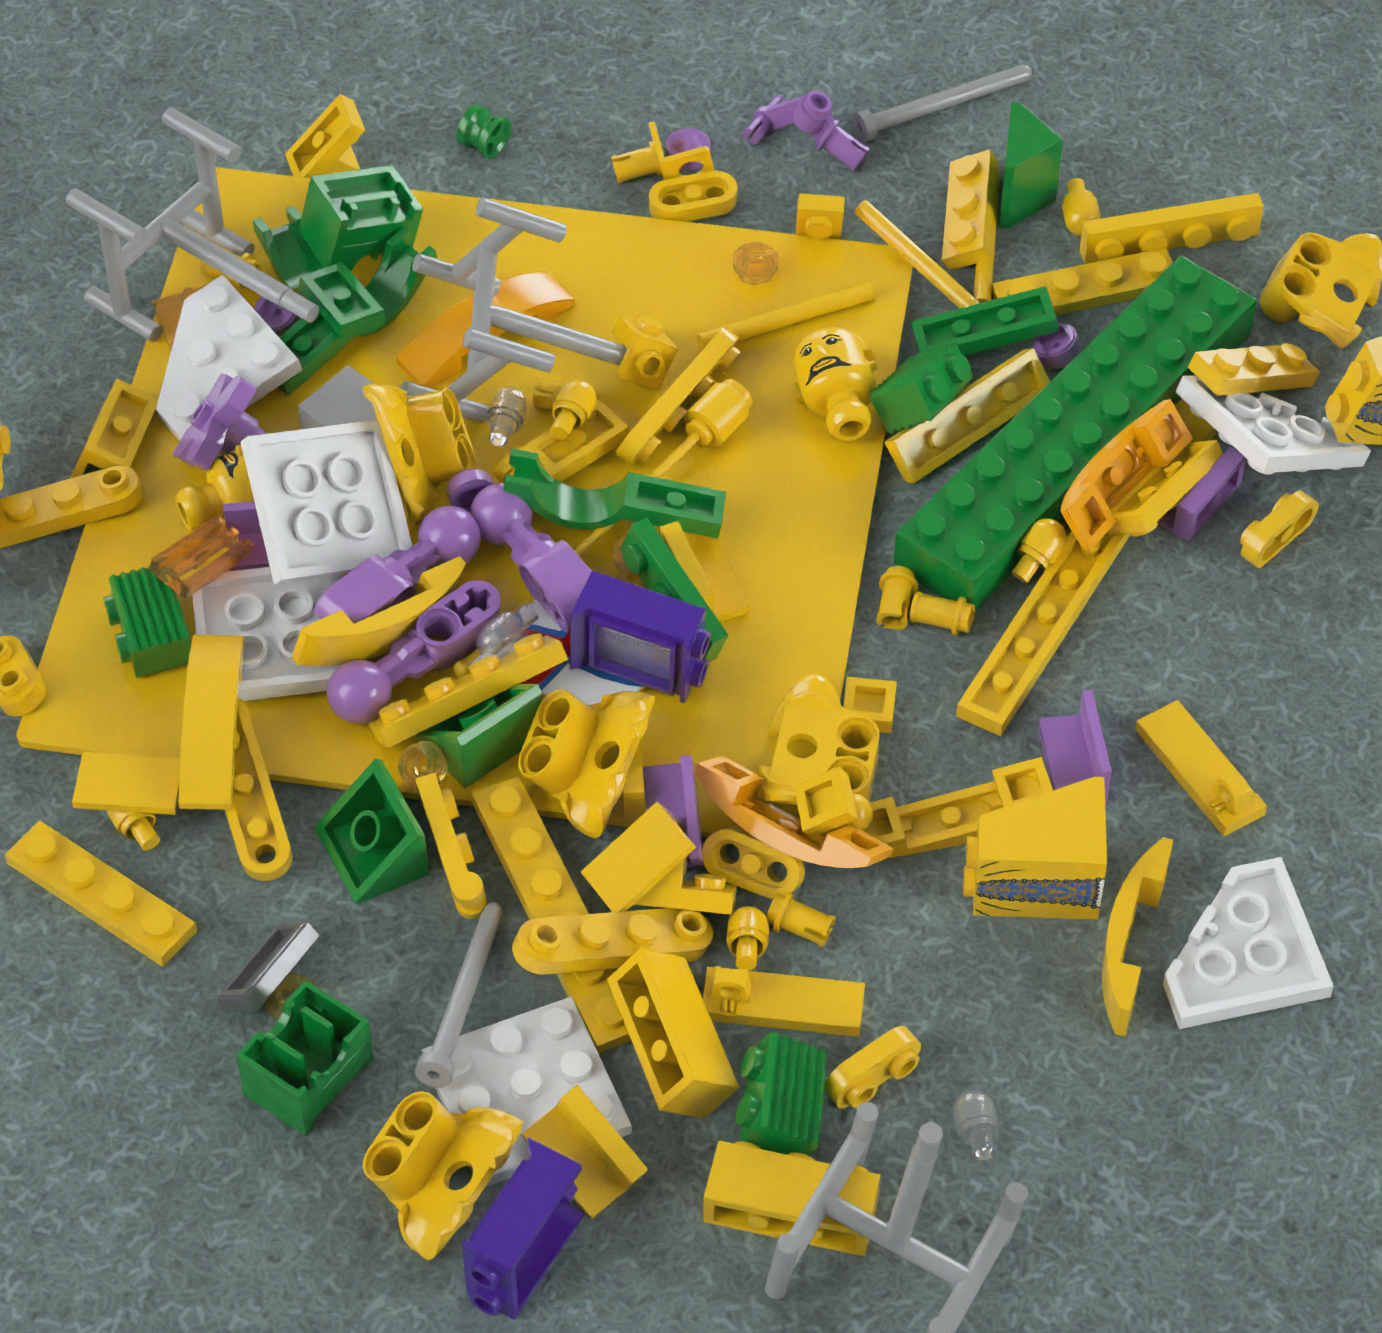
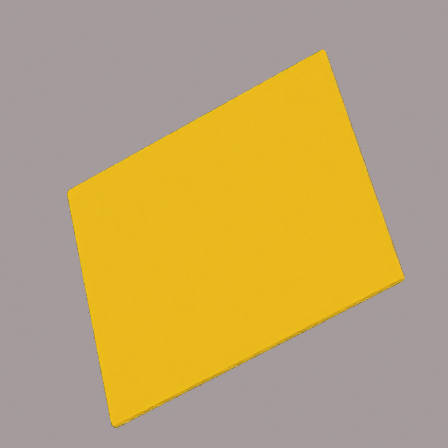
(789, 519)

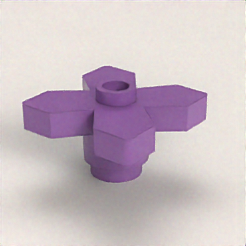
(219, 423)

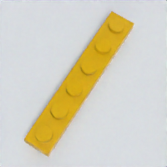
(1036, 633)
(547, 892)

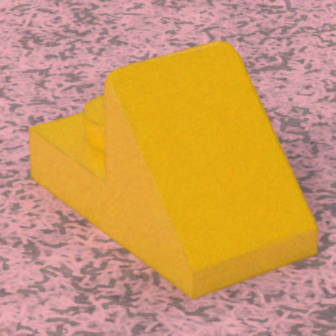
(328, 142)
(703, 894)

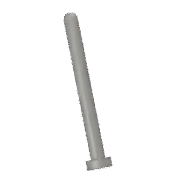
(868, 124)
(436, 1066)

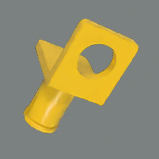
(652, 160)

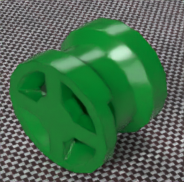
(483, 131)

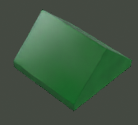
(1030, 166)
(486, 733)
(373, 836)

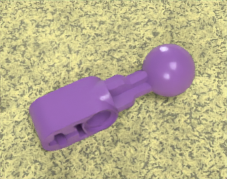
(548, 568)
(393, 579)
(364, 687)

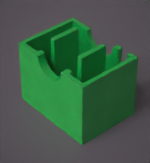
(357, 214)
(297, 1063)

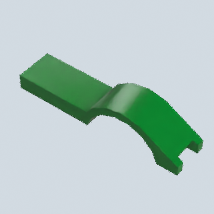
(390, 286)
(333, 288)
(631, 499)

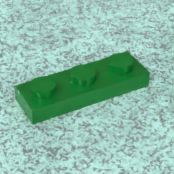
(989, 323)
(661, 572)

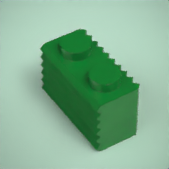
(921, 387)
(150, 622)
(782, 1095)

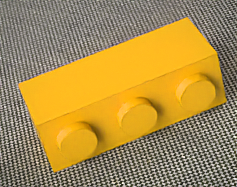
(672, 1033)
(769, 1190)

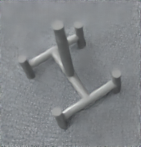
(167, 225)
(488, 352)
(897, 1232)

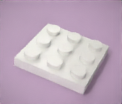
(325, 499)
(271, 622)
(526, 1069)

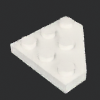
(218, 337)
(1270, 432)
(1247, 951)

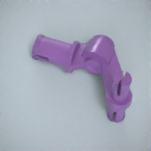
(813, 116)

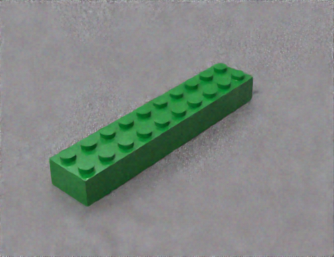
(974, 525)

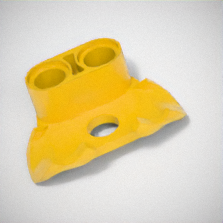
(1306, 280)
(431, 437)
(816, 714)
(568, 746)
(421, 1152)

